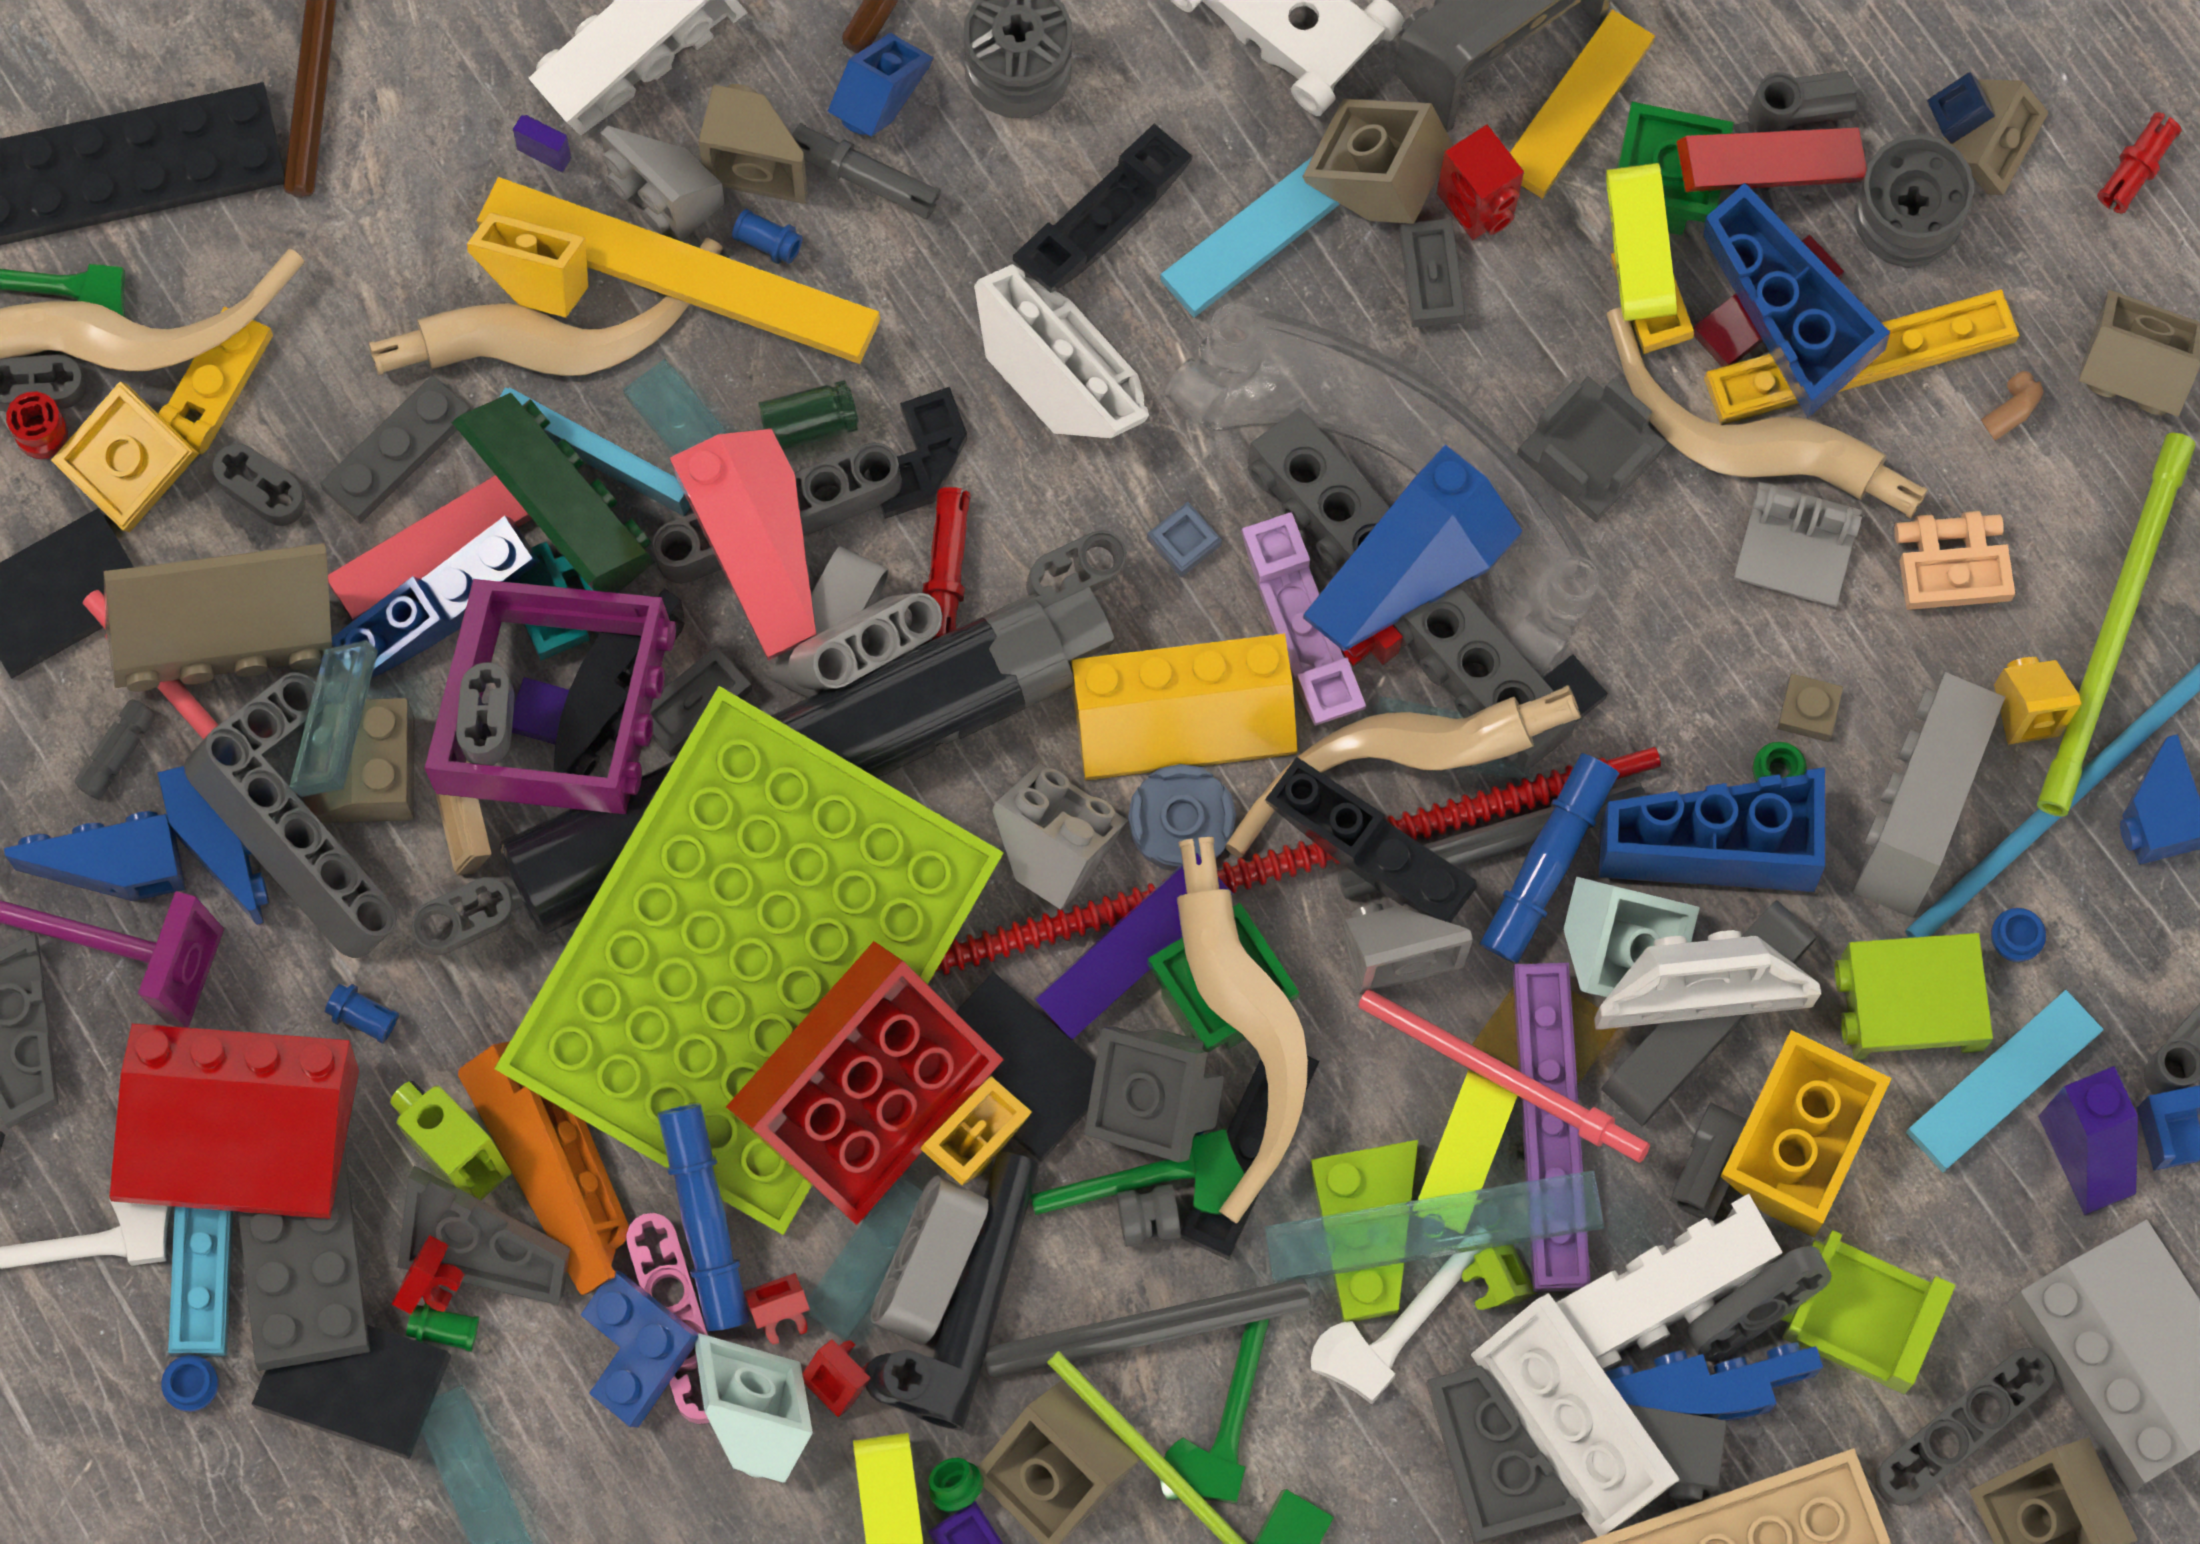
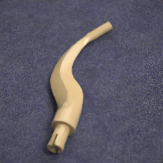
(527, 338)
(119, 344)
(1766, 446)
(1424, 744)
(1249, 1003)

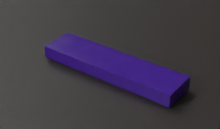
(1116, 958)

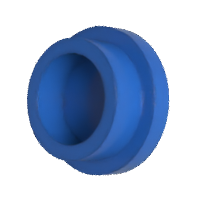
(2018, 934)
(189, 1383)

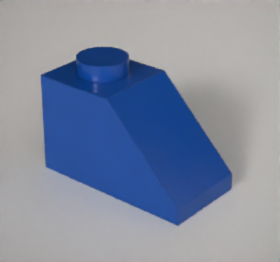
(878, 84)
(2164, 809)

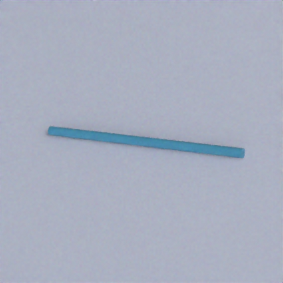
(2040, 821)

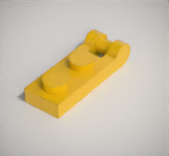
(214, 384)

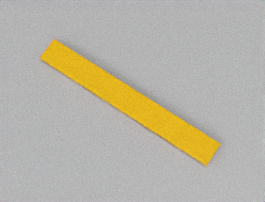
(696, 274)

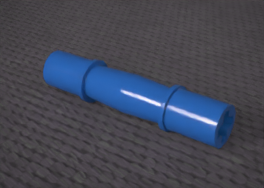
(1549, 858)
(703, 1217)

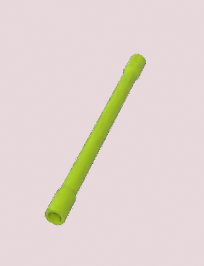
(2067, 766)

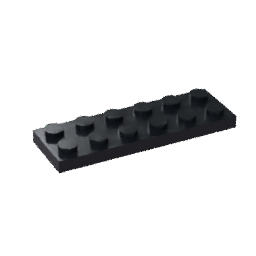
(137, 162)

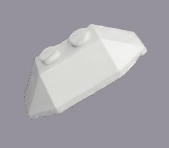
(1056, 358)
(1706, 981)

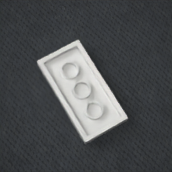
(1575, 1416)

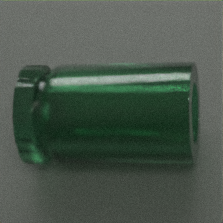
(810, 415)

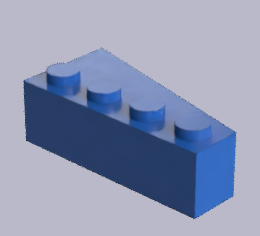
(1721, 836)

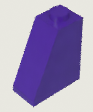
(2095, 1139)

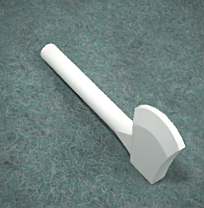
(138, 1238)
(1366, 1368)

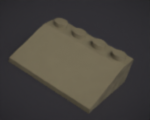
(217, 616)

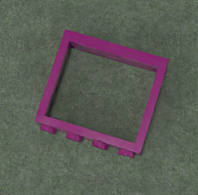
(559, 607)

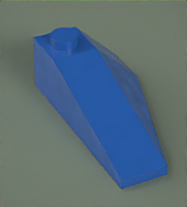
(1429, 541)

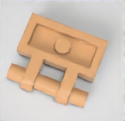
(1954, 575)

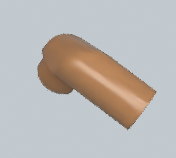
(2016, 410)

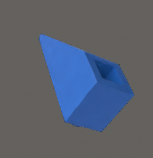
(212, 842)
(118, 860)

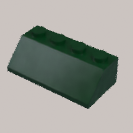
(555, 493)

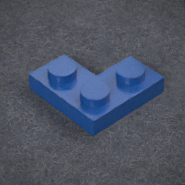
(650, 1344)

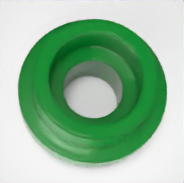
(1779, 753)
(955, 1484)

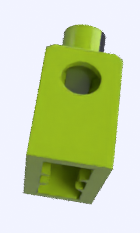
(449, 1139)

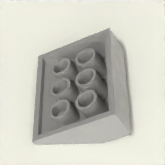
(2124, 1349)

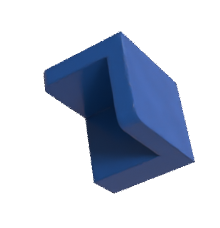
(2172, 1127)

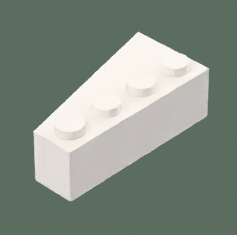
(620, 48)
(1671, 1283)

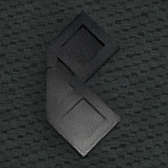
(938, 441)

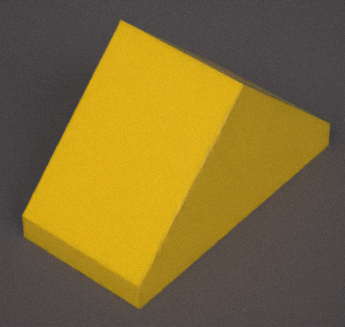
(976, 1131)

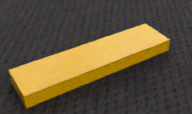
(1580, 101)

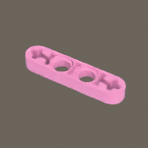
(686, 1309)

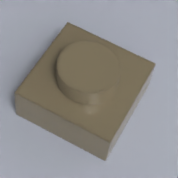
(1810, 707)

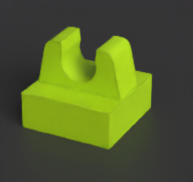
(1503, 1274)

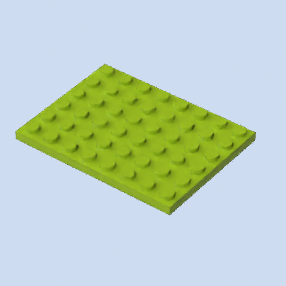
(727, 928)

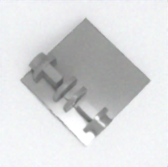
(1797, 544)

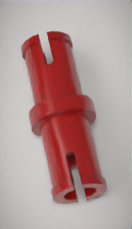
(2139, 163)

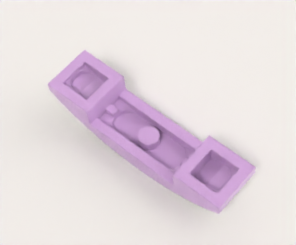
(1287, 591)

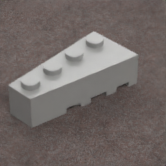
(1928, 793)

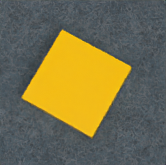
(124, 457)

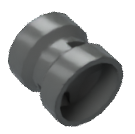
(1148, 1215)

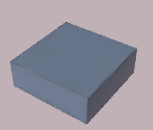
(1184, 539)

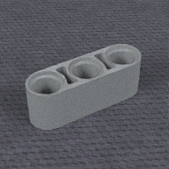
(843, 590)
(887, 637)
(929, 1260)

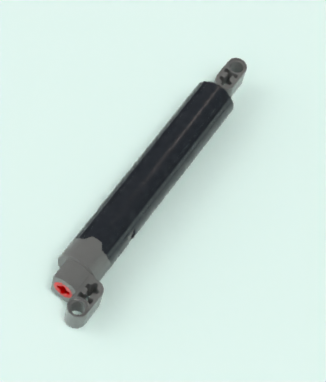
(873, 722)

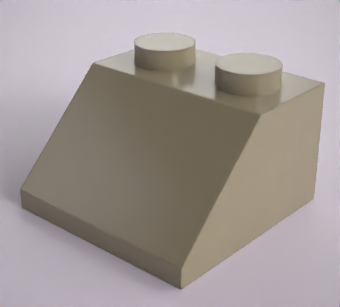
(751, 146)
(1380, 158)
(2142, 354)
(380, 769)
(1056, 1465)
(2054, 1501)

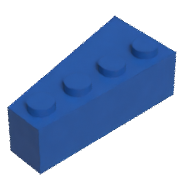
(1795, 302)

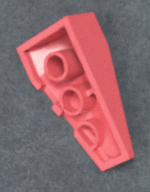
(754, 526)

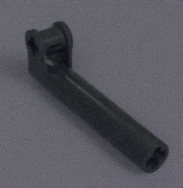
(944, 1385)

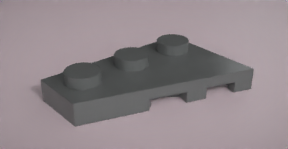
(1494, 1462)

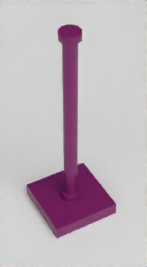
(176, 962)

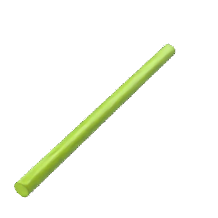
(1143, 1449)

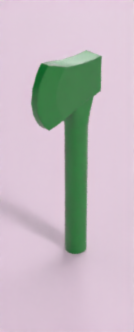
(97, 285)
(1210, 1164)
(1217, 1472)

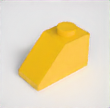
(532, 263)
(2036, 699)

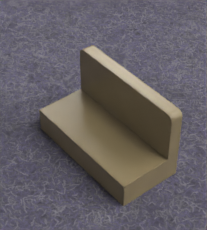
(2002, 142)

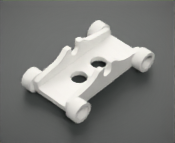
(1313, 55)

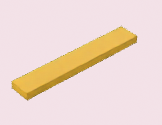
(1913, 344)

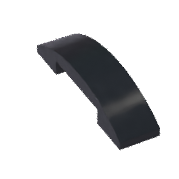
(1106, 212)

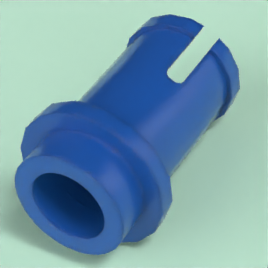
(767, 236)
(361, 1012)

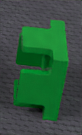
(1652, 139)
(1185, 1001)

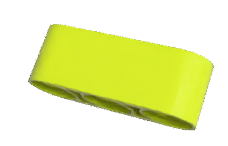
(1641, 242)
(1469, 1138)
(888, 1490)

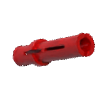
(948, 554)

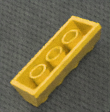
(1184, 706)

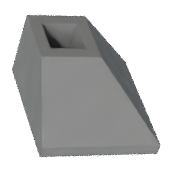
(663, 180)
(1055, 833)

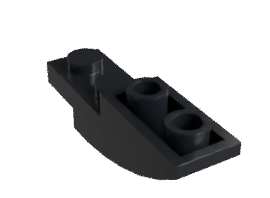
(599, 696)
(1369, 844)

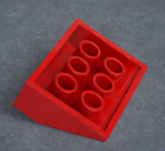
(865, 1082)
(232, 1120)

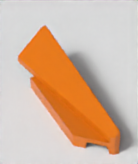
(554, 1167)

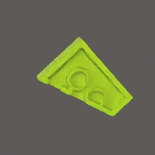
(1363, 1182)

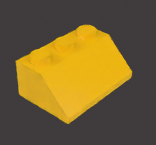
(1804, 1132)

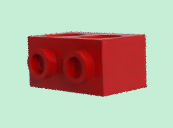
(1480, 183)

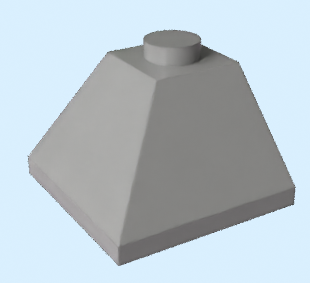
(1401, 946)

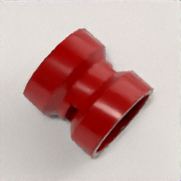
(44, 434)

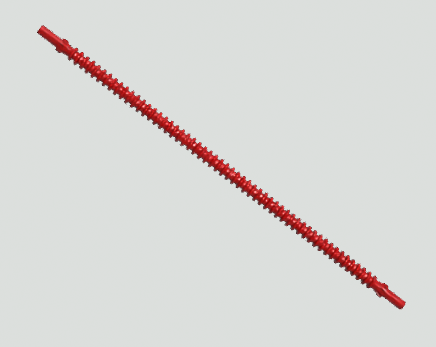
(1276, 864)

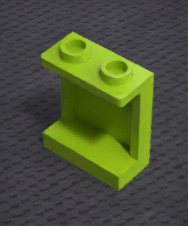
(1914, 994)
(1870, 1315)

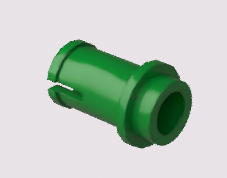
(443, 1327)

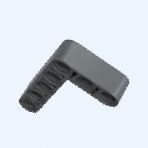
(284, 816)

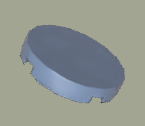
(1179, 806)

